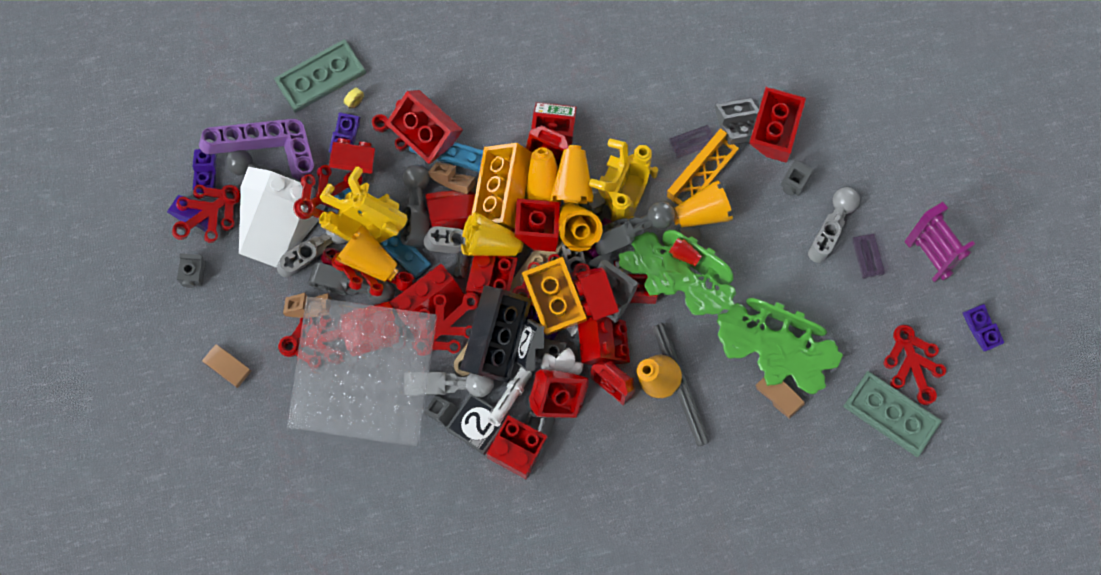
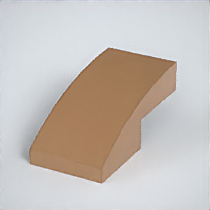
(447, 176)
(295, 304)
(226, 366)
(782, 397)

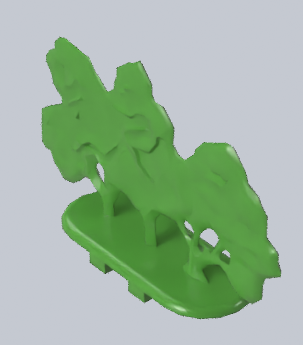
(671, 274)
(779, 350)

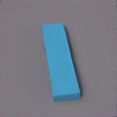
(461, 156)

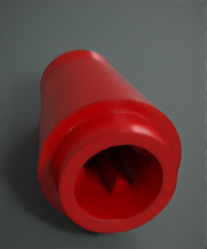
(685, 252)

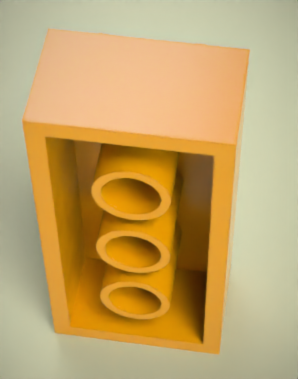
(501, 182)

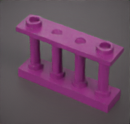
(938, 242)

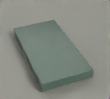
(320, 75)
(892, 414)

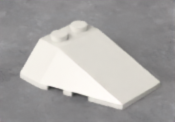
(268, 217)

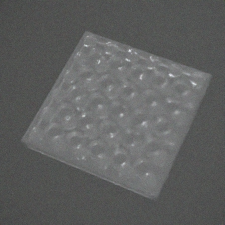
(362, 371)

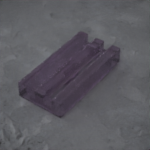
(693, 149)
(872, 273)

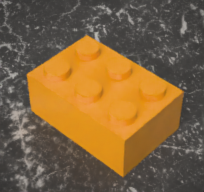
(554, 296)

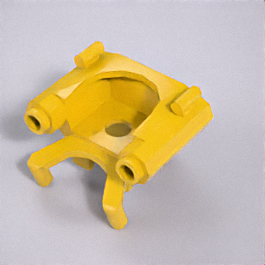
(625, 179)
(378, 215)

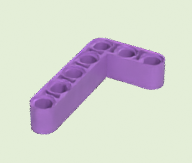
(263, 140)

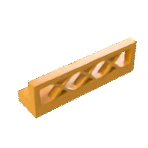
(699, 163)

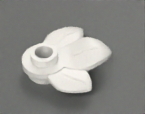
(564, 362)

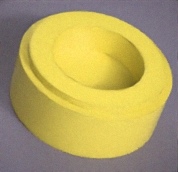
(353, 98)

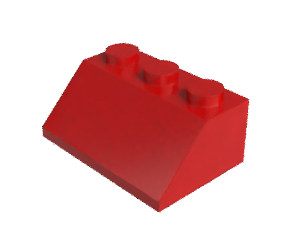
(777, 124)
(423, 126)
(423, 291)

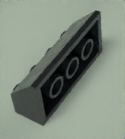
(496, 333)

